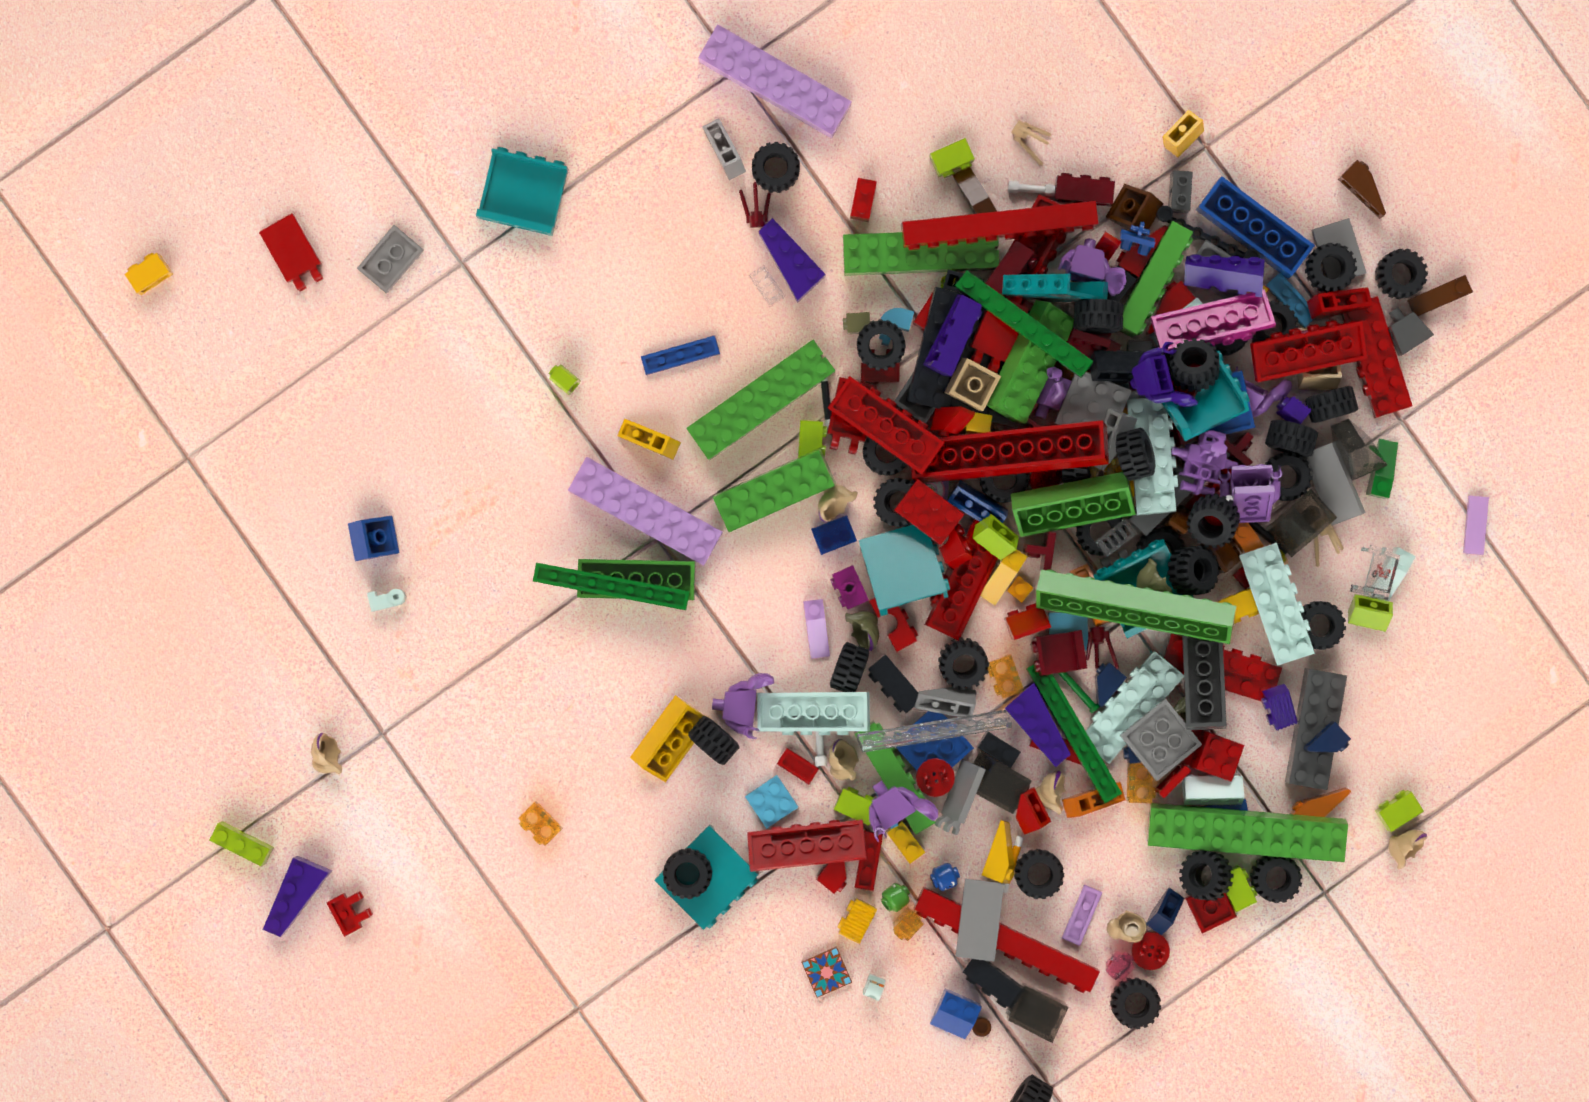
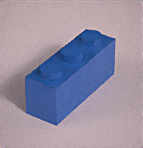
(976, 503)

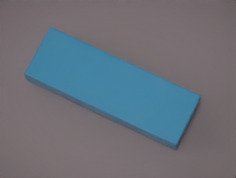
(1286, 293)

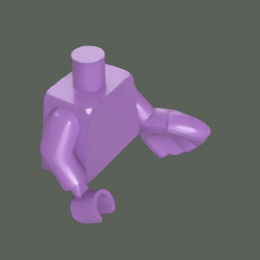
(1089, 265)
(1052, 392)
(1260, 400)
(739, 703)
(895, 805)

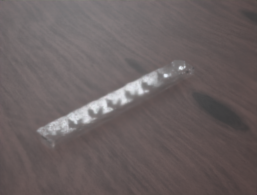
(934, 730)

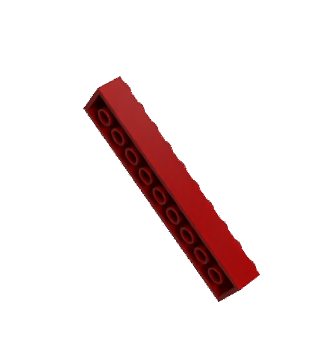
(1019, 452)

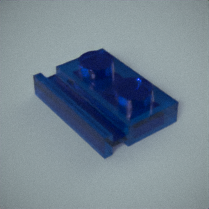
(834, 535)

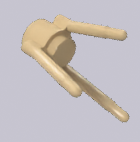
(1022, 130)
(1334, 539)

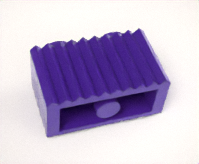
(1292, 410)
(1279, 706)

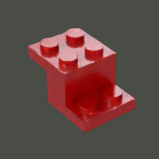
(1215, 755)

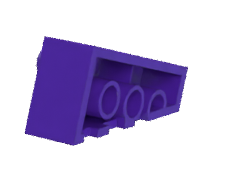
(793, 263)
(1225, 273)
(953, 336)
(1038, 724)
(296, 891)

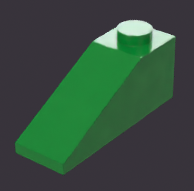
(1381, 480)

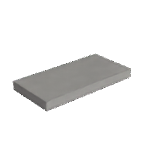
(1334, 483)
(979, 920)

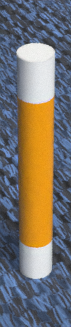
(1016, 850)

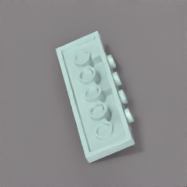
(1156, 492)
(1277, 604)
(1134, 699)
(813, 712)

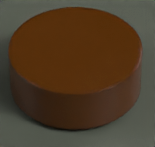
(982, 1027)

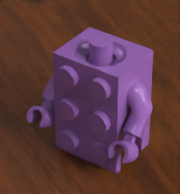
(1252, 490)

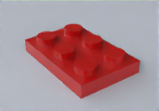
(929, 512)

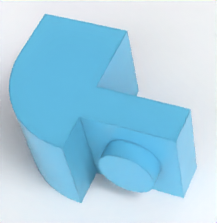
(900, 317)

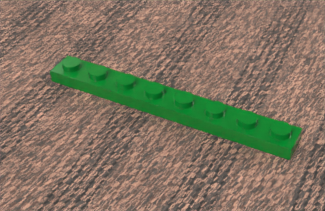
(1024, 324)
(611, 586)
(1076, 735)

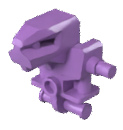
(1204, 462)

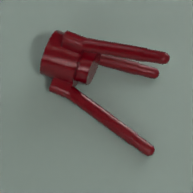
(756, 219)
(1097, 636)

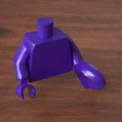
(1154, 379)

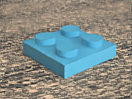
(771, 801)

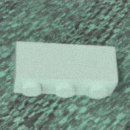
(1212, 790)

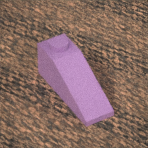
(816, 628)

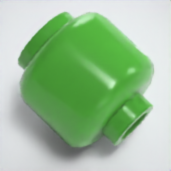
(895, 897)

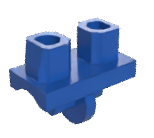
(1145, 242)

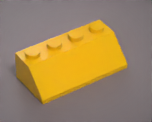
(667, 739)

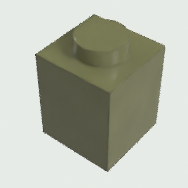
(855, 321)

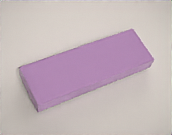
(1475, 525)
(1082, 915)

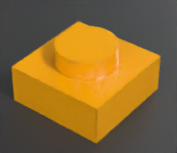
(1020, 589)

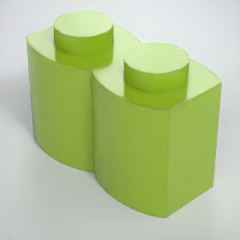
(564, 379)

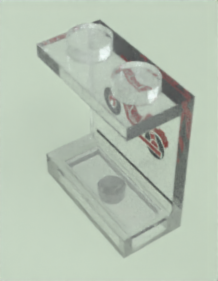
(1380, 573)

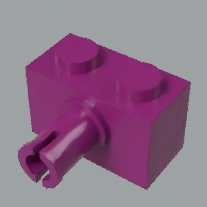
(849, 587)

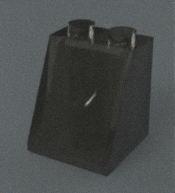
(1356, 449)
(1301, 523)
(1000, 783)
(1038, 1013)

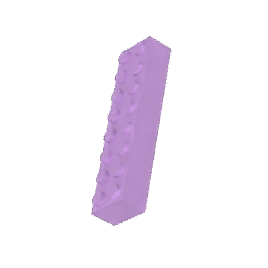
(774, 81)
(645, 511)

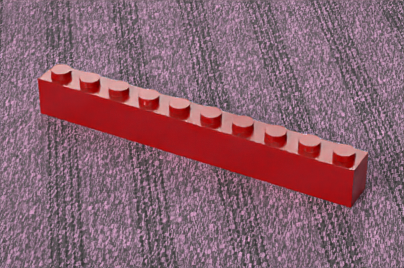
(999, 224)
(1013, 944)

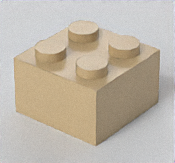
(972, 384)

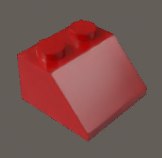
(1026, 622)

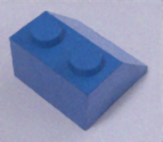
(373, 538)
(956, 1014)

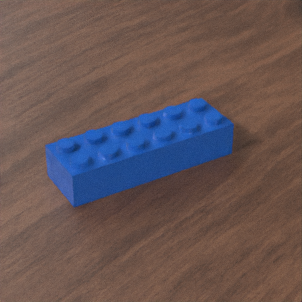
(1255, 227)

